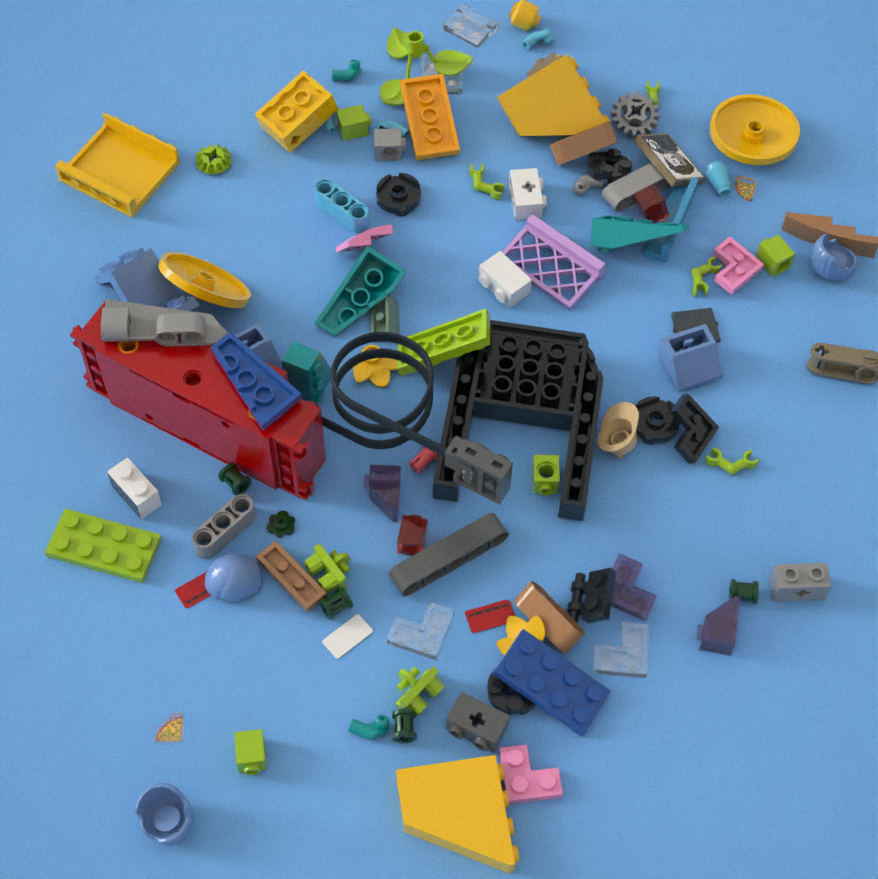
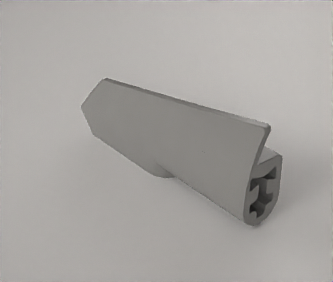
(167, 326)

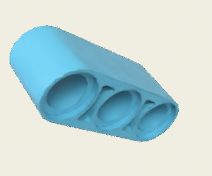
(341, 206)

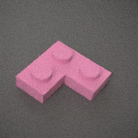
(740, 265)
(525, 784)

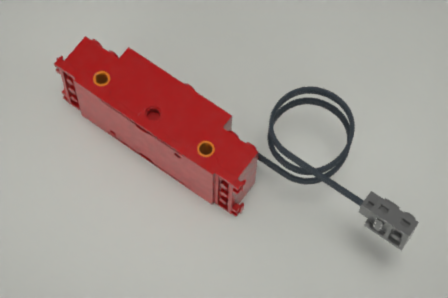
(196, 402)

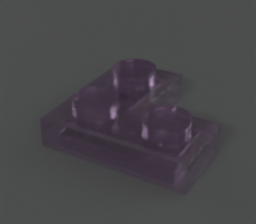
(626, 595)

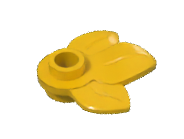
(375, 369)
(515, 624)

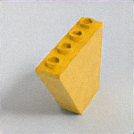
(552, 102)
(460, 809)

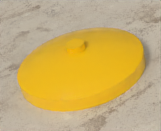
(754, 129)
(204, 280)

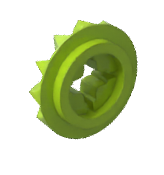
(218, 164)

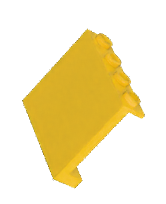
(120, 166)

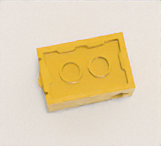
(296, 111)

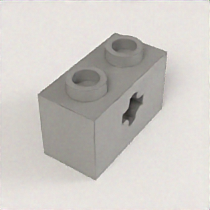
(799, 582)

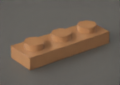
(291, 576)

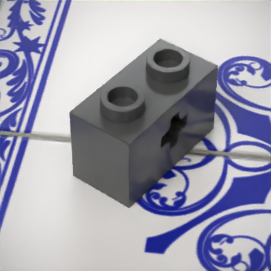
(468, 712)

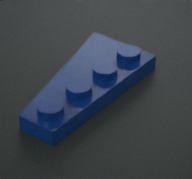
(256, 382)

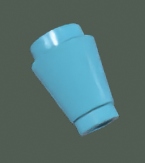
(719, 177)

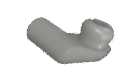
(585, 182)

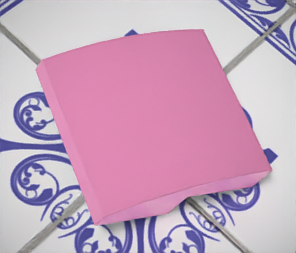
(364, 239)

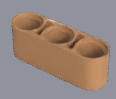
(583, 143)
(558, 624)

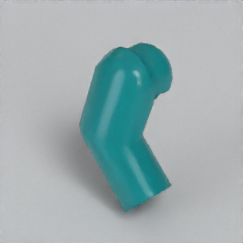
(348, 74)
(372, 730)

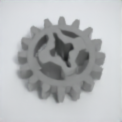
(636, 106)

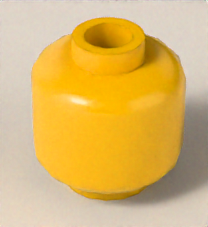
(524, 15)

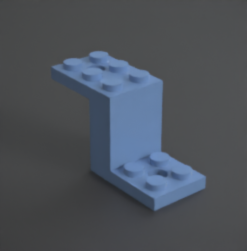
(141, 282)

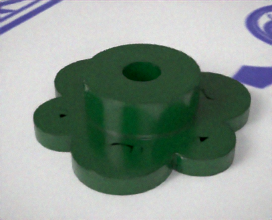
(287, 526)

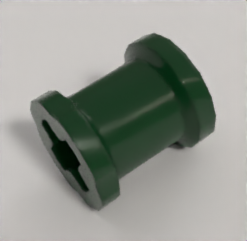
(234, 478)
(744, 590)
(326, 604)
(404, 726)

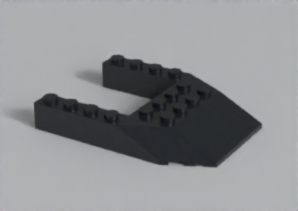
(532, 380)

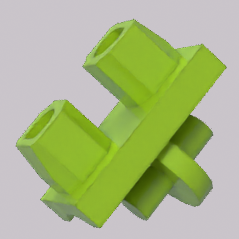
(321, 560)
(427, 681)

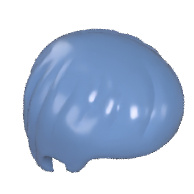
(832, 260)
(233, 577)
(164, 814)

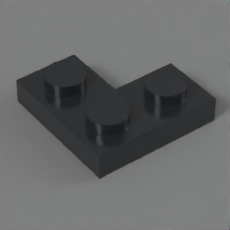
(697, 425)

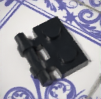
(598, 595)

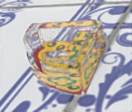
(745, 187)
(171, 729)

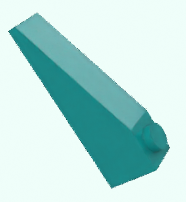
(620, 231)
(364, 287)

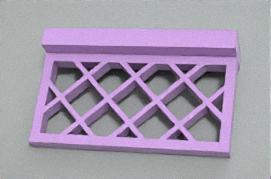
(567, 250)

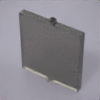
(692, 318)

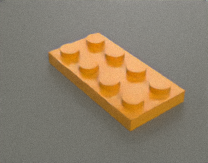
(429, 117)

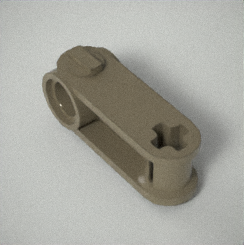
(844, 363)

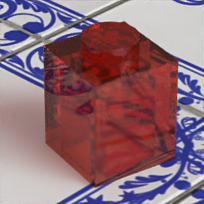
(651, 204)
(412, 534)

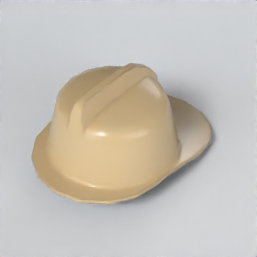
(619, 429)

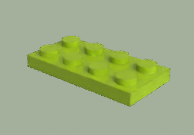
(449, 340)
(103, 545)

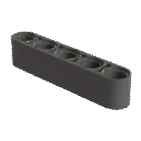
(448, 554)

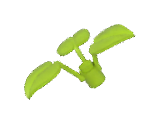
(412, 44)

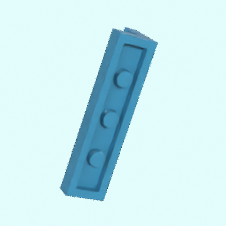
(678, 206)

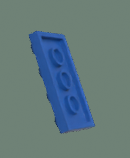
(552, 682)

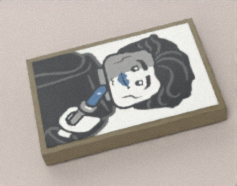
(669, 159)

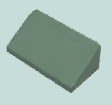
(385, 316)

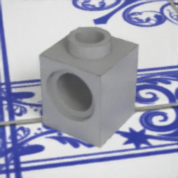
(388, 144)

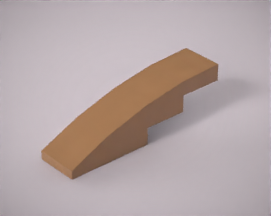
(812, 227)

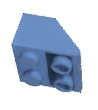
(260, 343)
(691, 357)

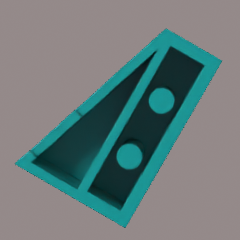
(307, 371)

